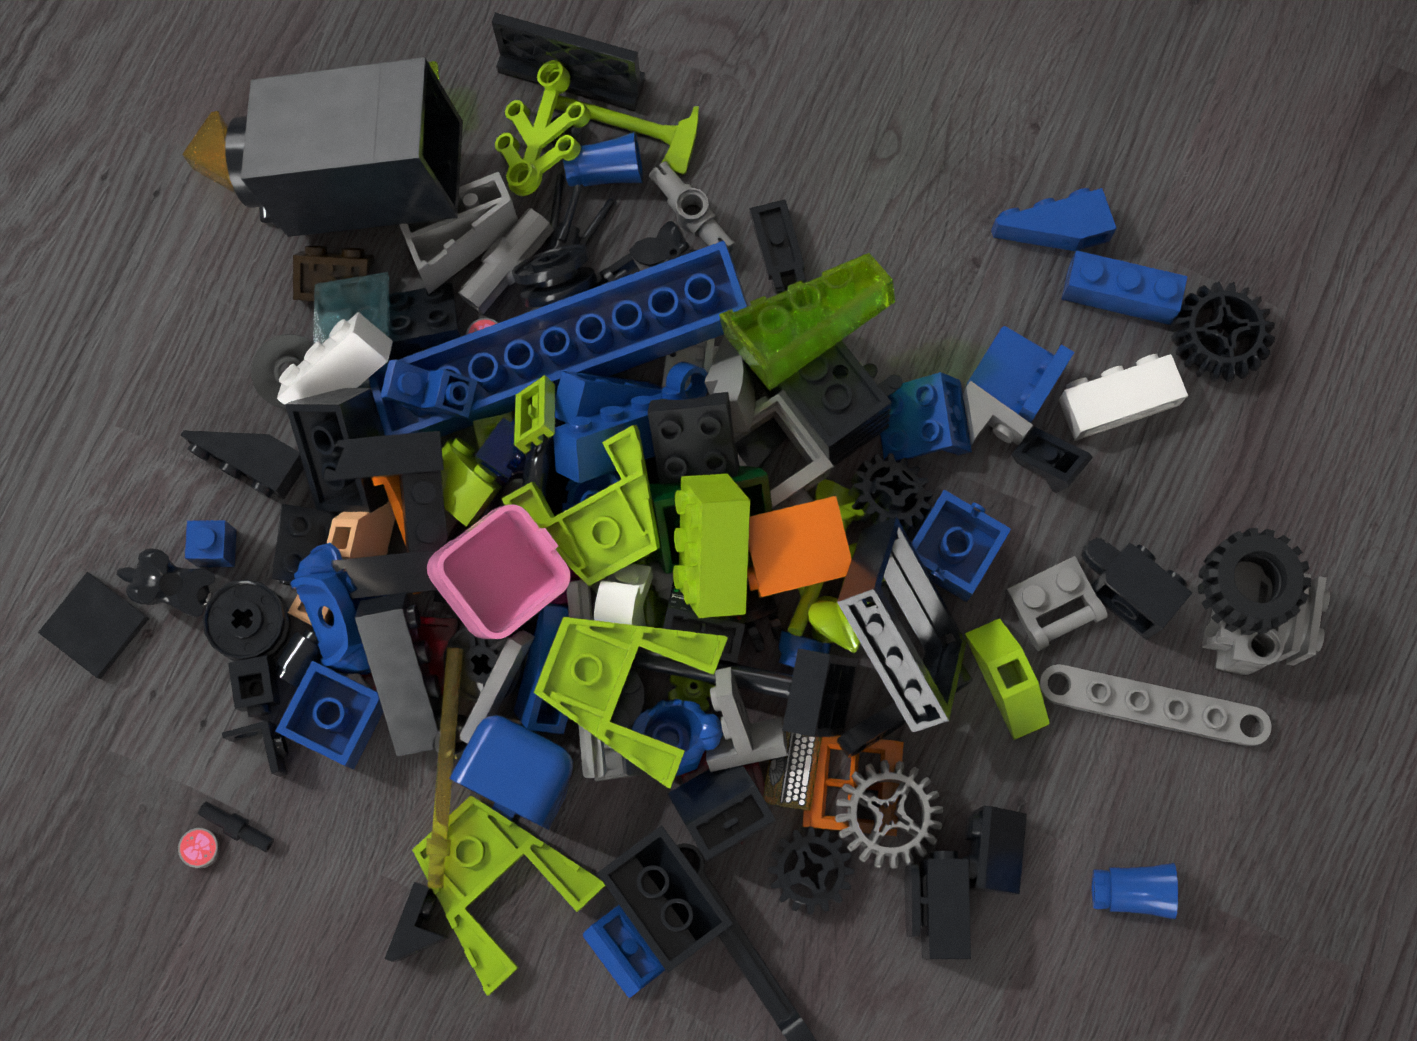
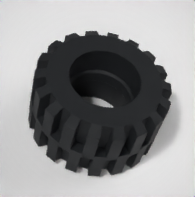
(1280, 564)

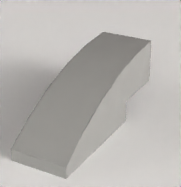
(731, 375)

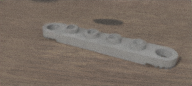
(1155, 705)

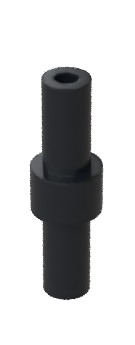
(236, 826)

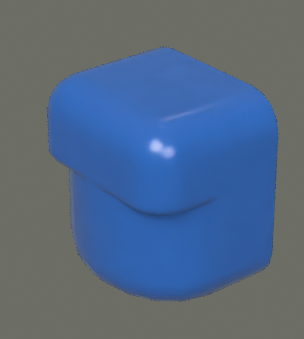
(515, 770)

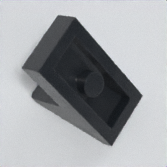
(1051, 458)
(409, 935)

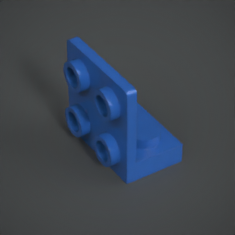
(1019, 372)
(927, 418)

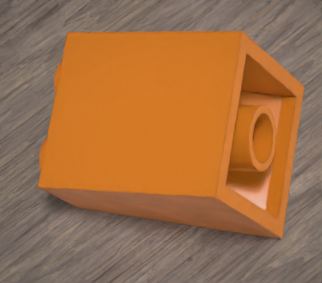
(797, 547)

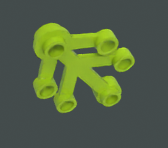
(526, 173)

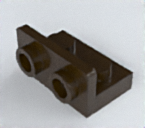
(319, 266)

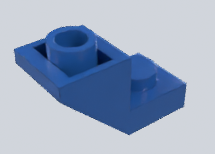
(428, 390)

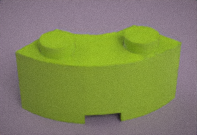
(466, 483)

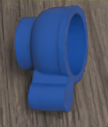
(789, 645)

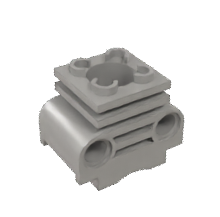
(1292, 640)

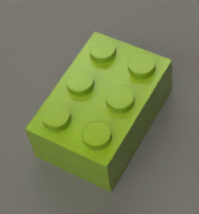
(712, 545)

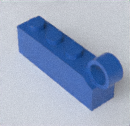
(579, 442)

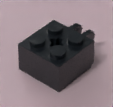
(1135, 585)

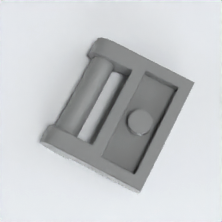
(1050, 591)

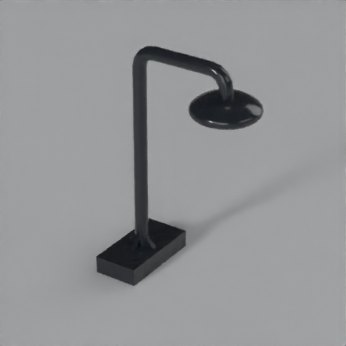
(820, 683)

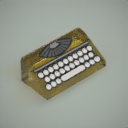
(792, 777)

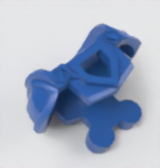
(321, 587)

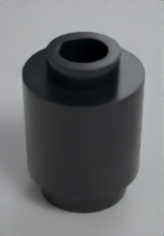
(298, 656)

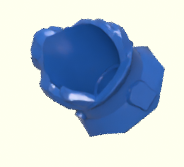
(682, 726)

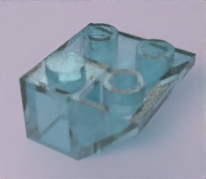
(347, 297)

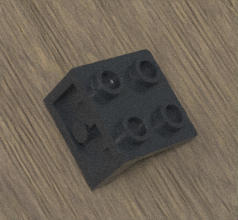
(422, 320)

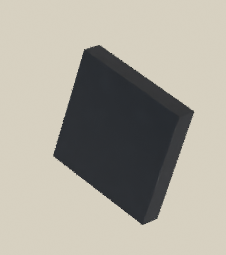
(93, 625)

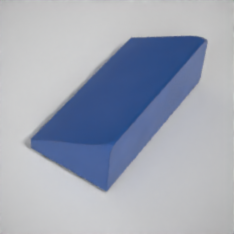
(623, 951)

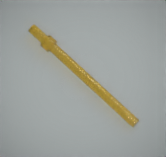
(438, 845)

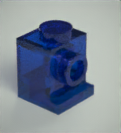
(500, 452)

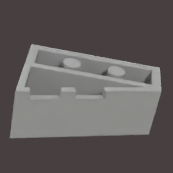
(451, 244)

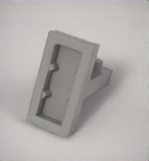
(741, 740)

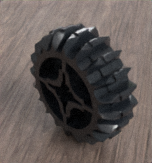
(1222, 304)

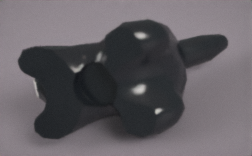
(160, 581)

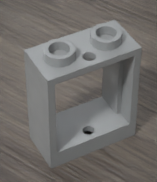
(808, 477)

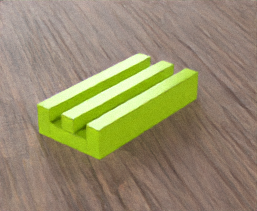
(541, 411)

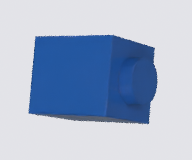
(210, 543)

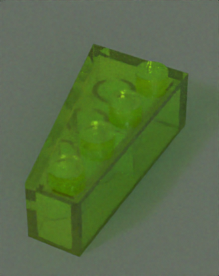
(809, 318)

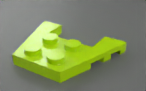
(607, 527)

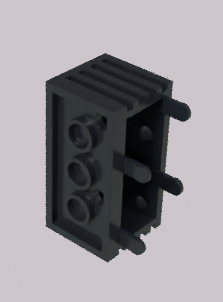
(837, 406)

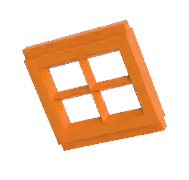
(816, 818)

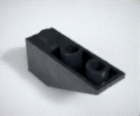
(258, 457)

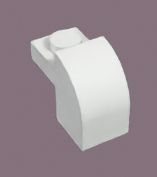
(623, 595)

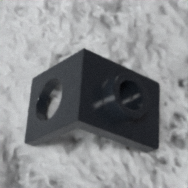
(275, 743)

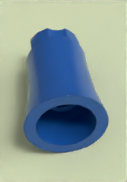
(606, 163)
(1137, 890)

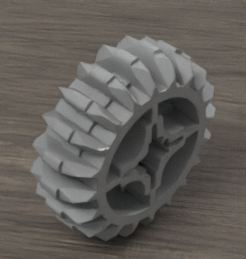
(871, 843)

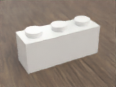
(342, 361)
(1122, 396)

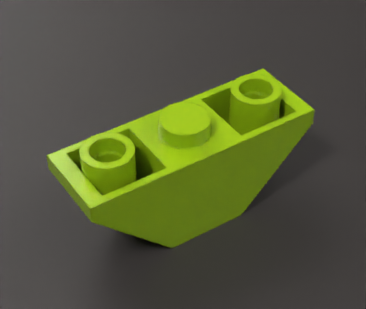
(1009, 678)

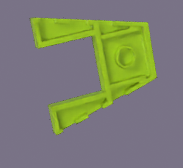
(589, 672)
(480, 853)

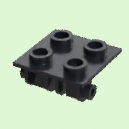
(298, 534)

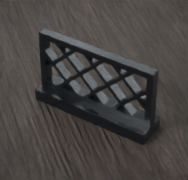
(594, 67)

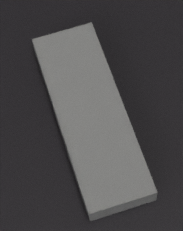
(498, 681)

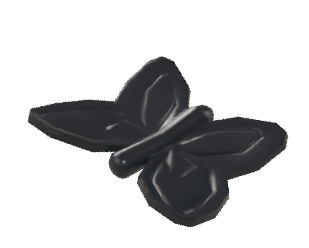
(662, 248)

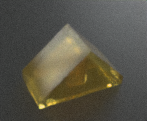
(207, 151)

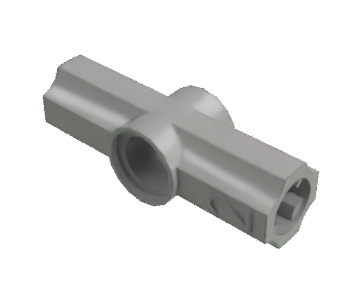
(501, 258)

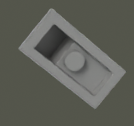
(986, 410)

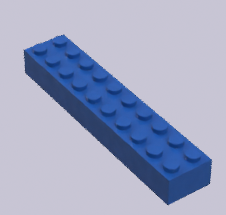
(585, 334)

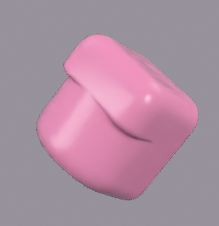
(499, 572)

